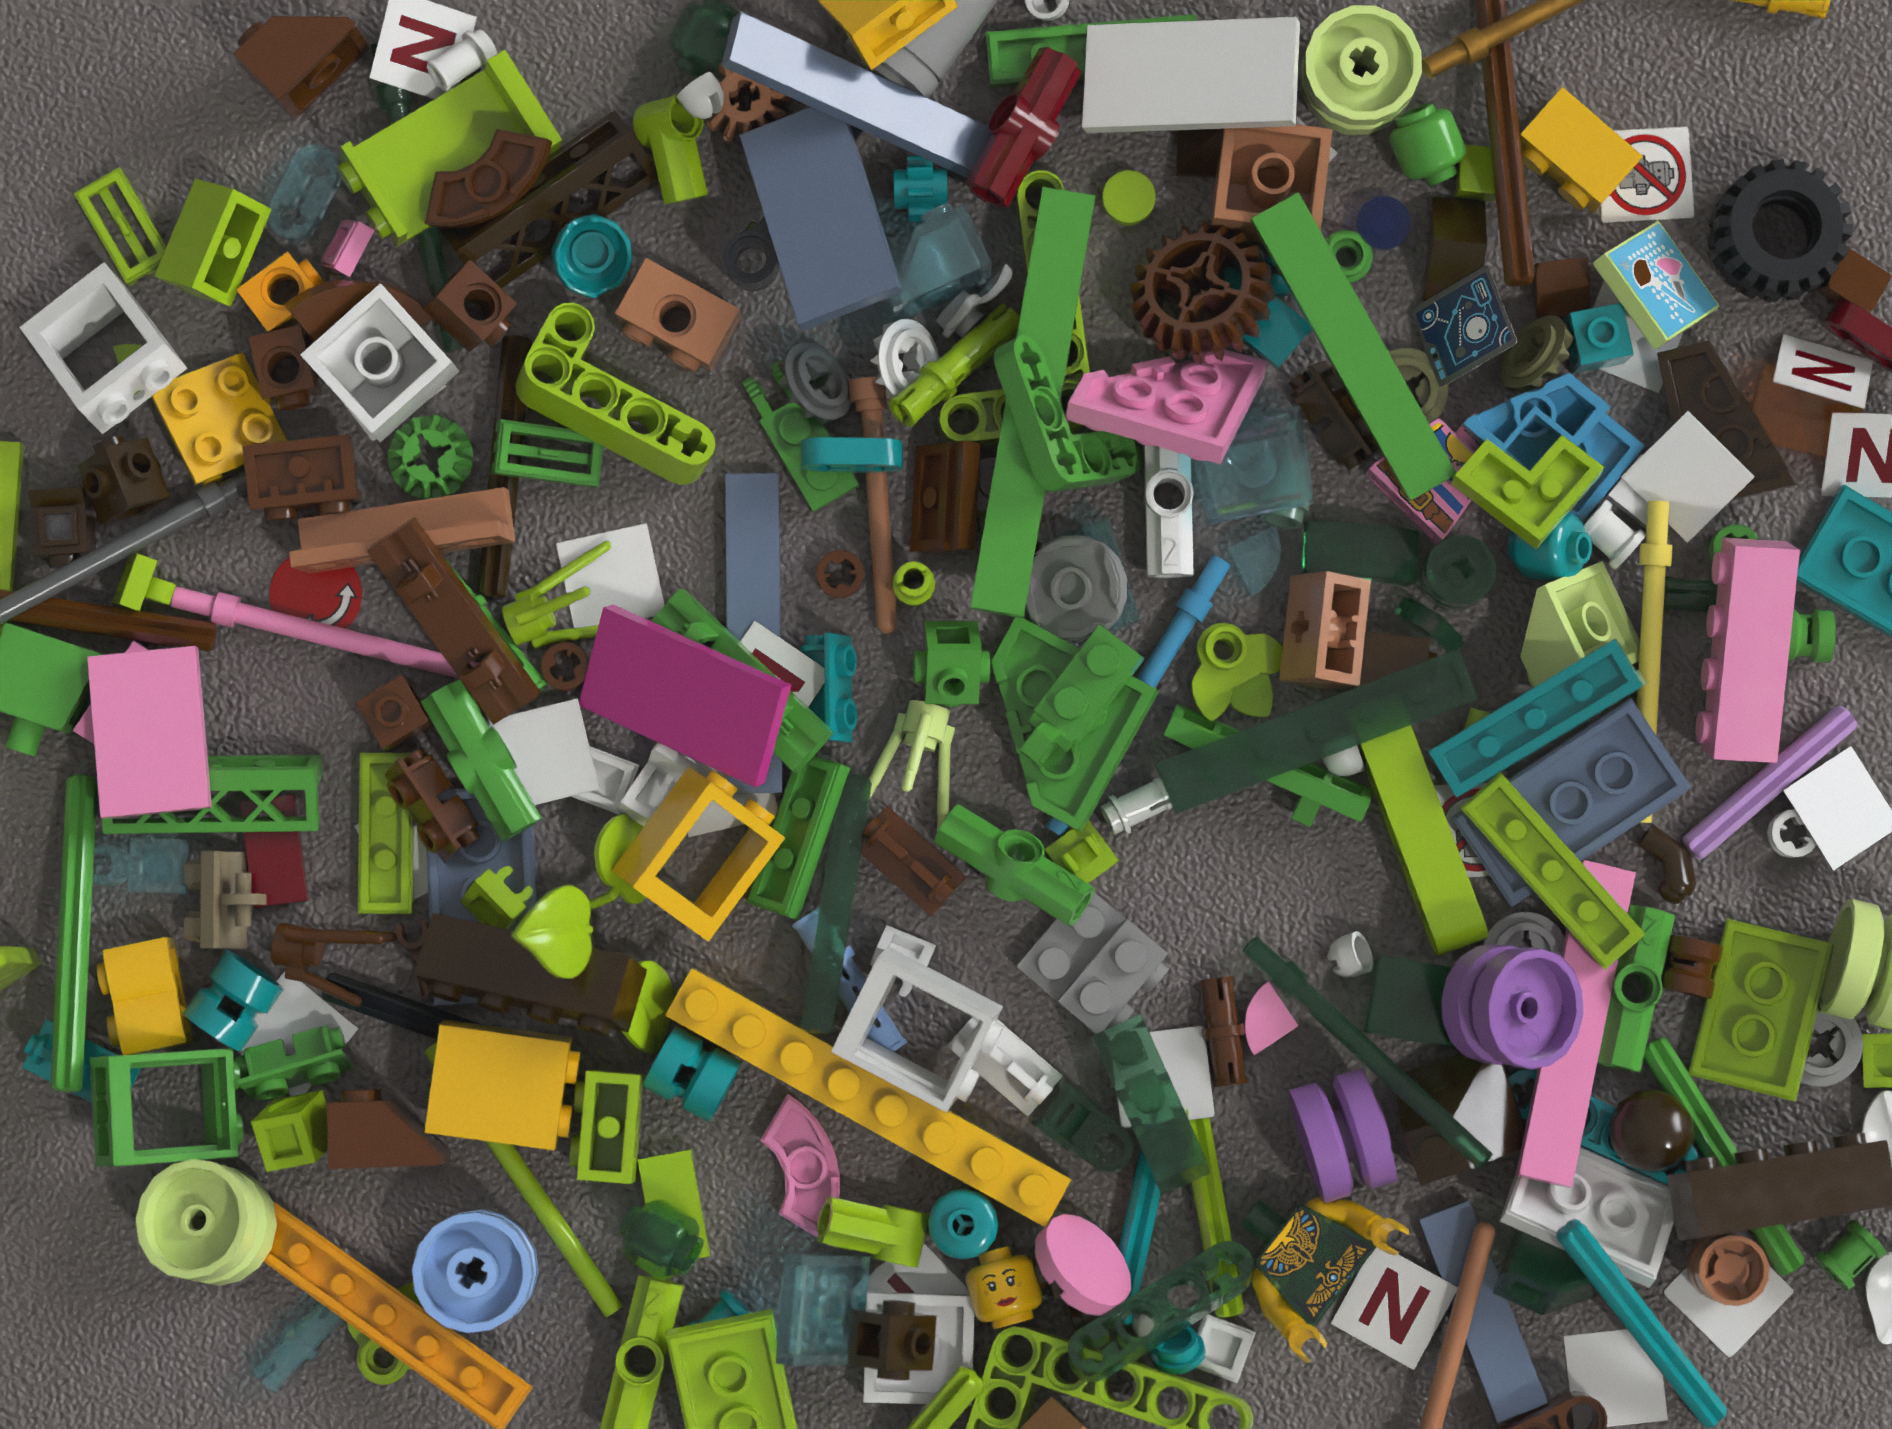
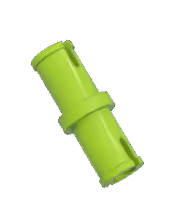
(910, 571)

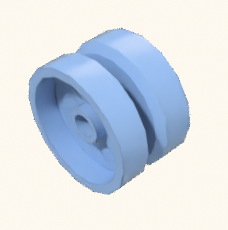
(444, 1279)

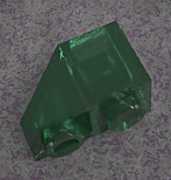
(1541, 1276)

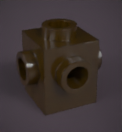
(123, 479)
(902, 1343)

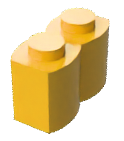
(145, 997)

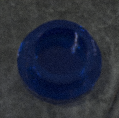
(1383, 223)

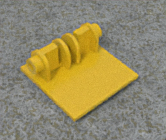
(215, 415)

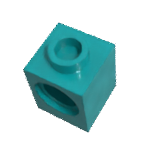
(1599, 338)

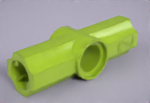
(650, 1315)

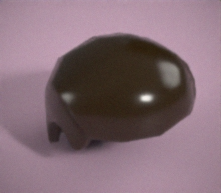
(1651, 1130)

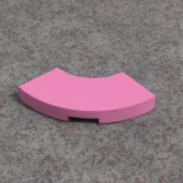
(806, 1160)

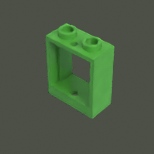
(114, 1107)

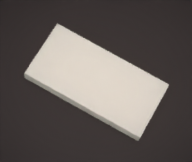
(1191, 75)

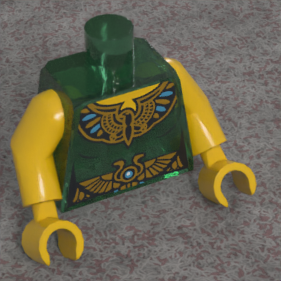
(1310, 1260)

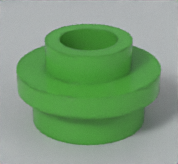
(1362, 251)

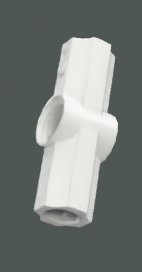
(1168, 531)

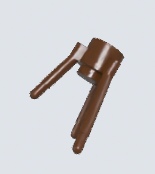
(303, 947)

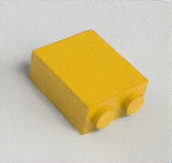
(501, 1085)

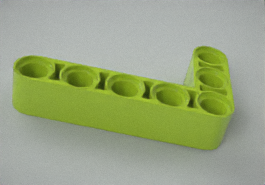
(989, 404)
(1044, 1371)

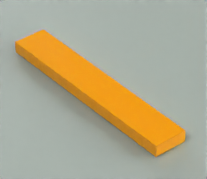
(395, 1321)

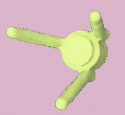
(924, 728)

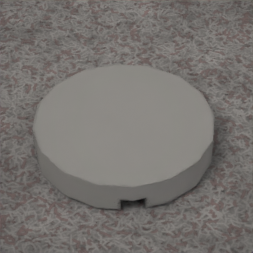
(1076, 587)

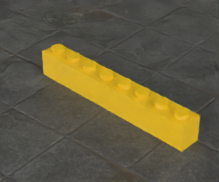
(867, 1099)

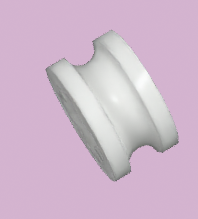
(1787, 848)

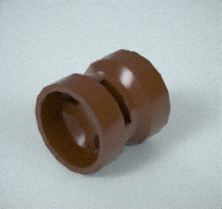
(1686, 978)

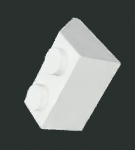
(380, 362)

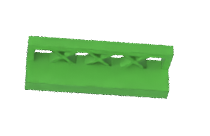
(247, 775)

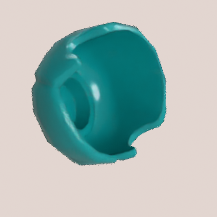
(591, 255)

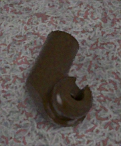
(1676, 864)

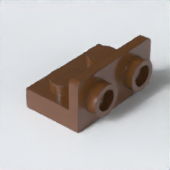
(301, 475)

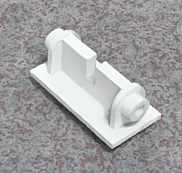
(1011, 1068)

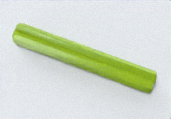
(1212, 1210)

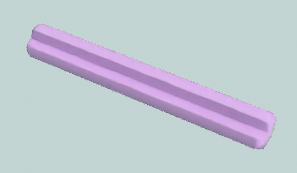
(1769, 782)

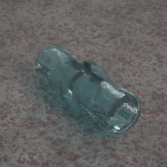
(296, 1346)

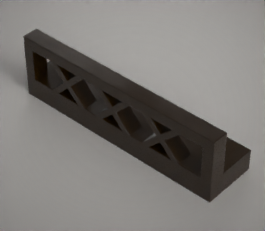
(564, 173)

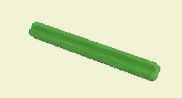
(1715, 1142)

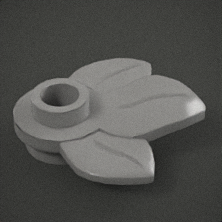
(963, 310)

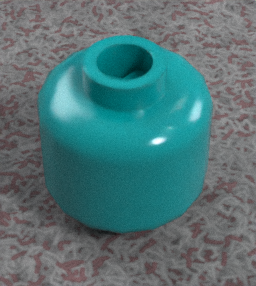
(1557, 557)
(951, 1206)

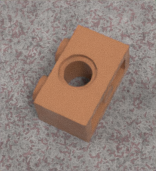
(659, 290)

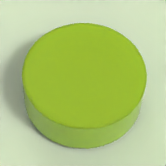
(1128, 198)

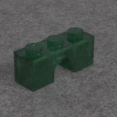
(1151, 1104)

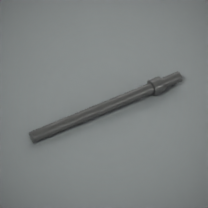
(209, 501)

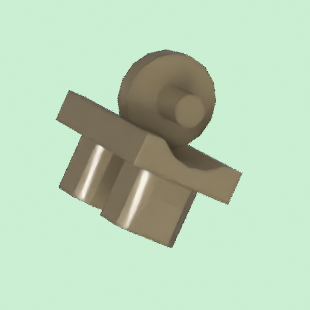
(223, 900)

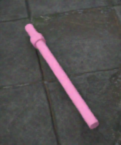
(228, 610)

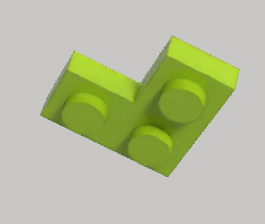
(1523, 499)

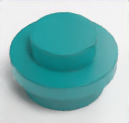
(1179, 1353)

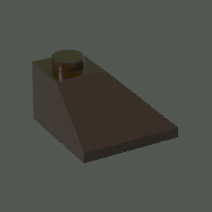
(1477, 1098)

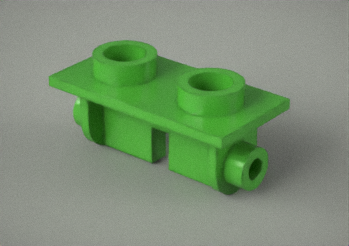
(273, 1072)

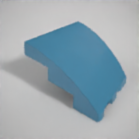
(1566, 407)

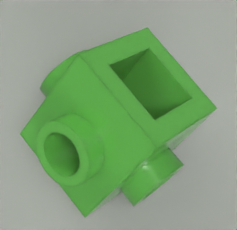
(951, 663)

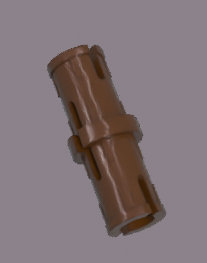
(1223, 1031)

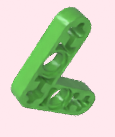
(1050, 447)

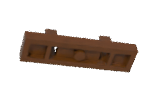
(453, 620)

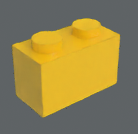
(1577, 151)

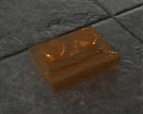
(1793, 415)

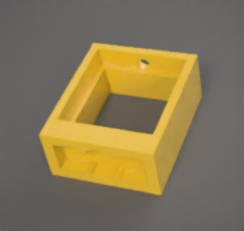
(669, 827)

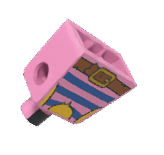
(1443, 505)

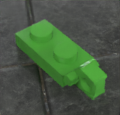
(1080, 694)

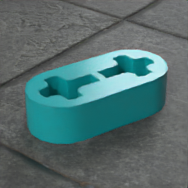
(851, 454)

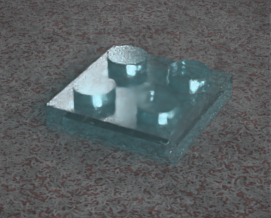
(819, 1306)

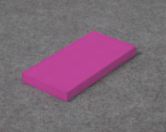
(684, 695)

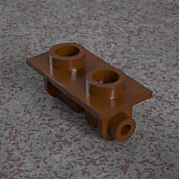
(439, 824)
(910, 861)

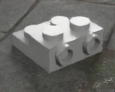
(1095, 965)

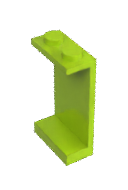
(446, 134)

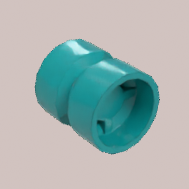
(244, 985)
(710, 1082)

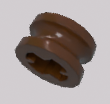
(842, 590)
(550, 662)

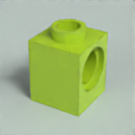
(292, 1131)

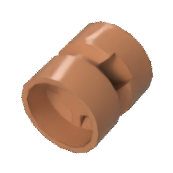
(1728, 1268)

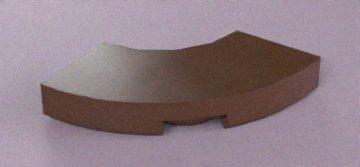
(490, 183)
(328, 302)

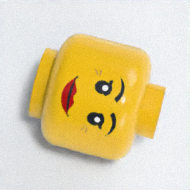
(1003, 1288)

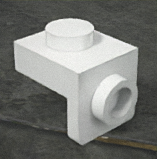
(655, 782)

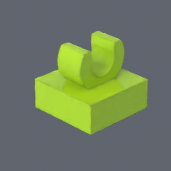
(139, 583)
(1082, 853)
(493, 901)

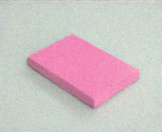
(149, 732)

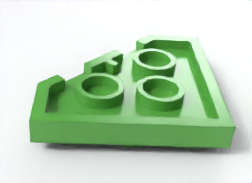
(1072, 780)

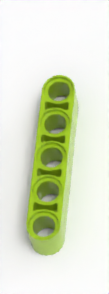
(1423, 841)

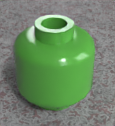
(1427, 143)

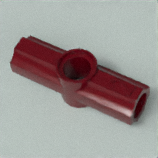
(1023, 127)

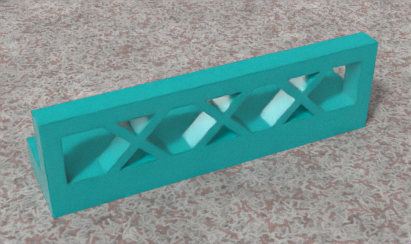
(1537, 718)

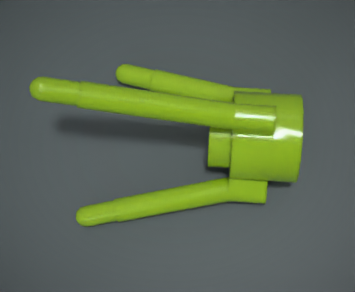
(532, 616)

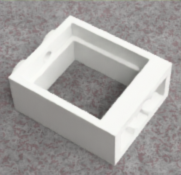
(79, 316)
(858, 1049)

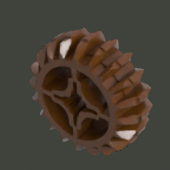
(1215, 316)

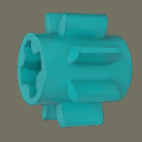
(919, 187)

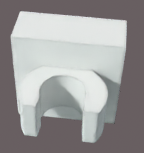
(908, 945)

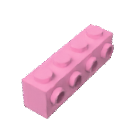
(1748, 649)

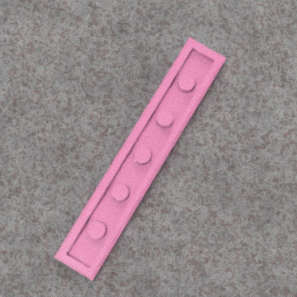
(1565, 1087)

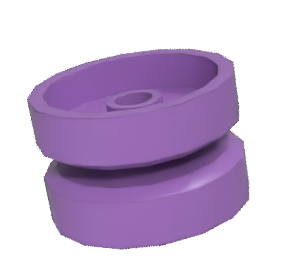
(1512, 1006)
(1350, 1133)

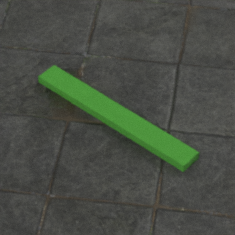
(1048, 319)

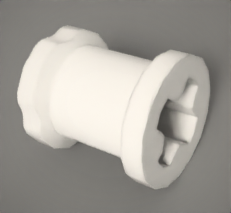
(1612, 534)

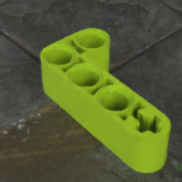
(619, 403)

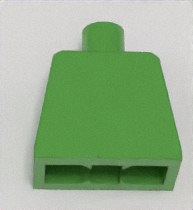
(41, 685)

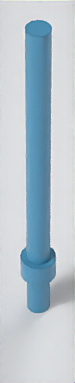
(1191, 607)

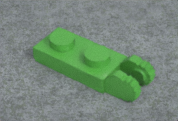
(786, 431)

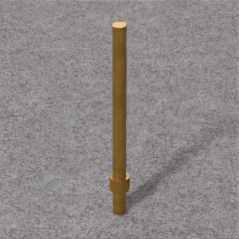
(1475, 43)

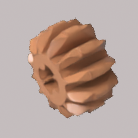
(740, 121)

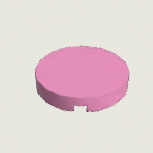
(1083, 1264)

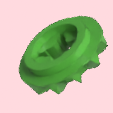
(453, 465)

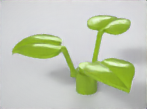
(560, 934)

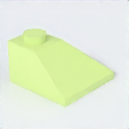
(1574, 620)

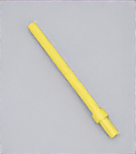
(1655, 557)

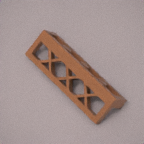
(450, 522)

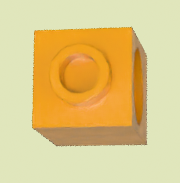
(260, 289)

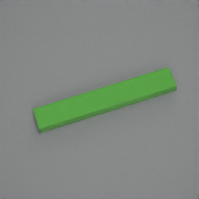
(1353, 346)

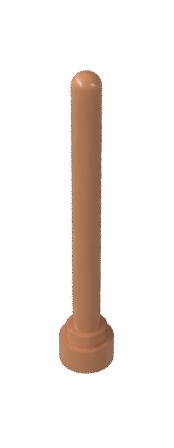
(870, 402)
(1458, 1326)

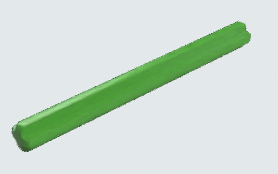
(74, 934)

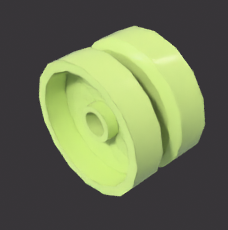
(1367, 39)
(1860, 965)
(206, 1222)

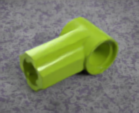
(672, 136)
(885, 1232)

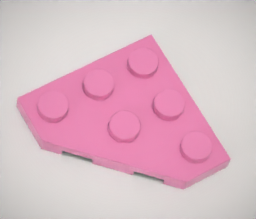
(1172, 404)

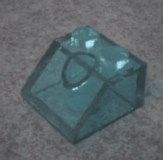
(940, 262)

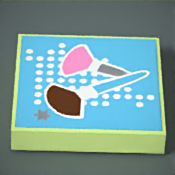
(1656, 285)

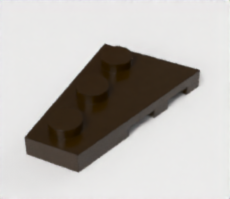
(1702, 384)

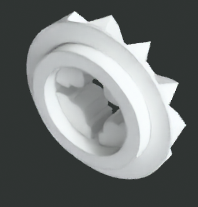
(902, 337)

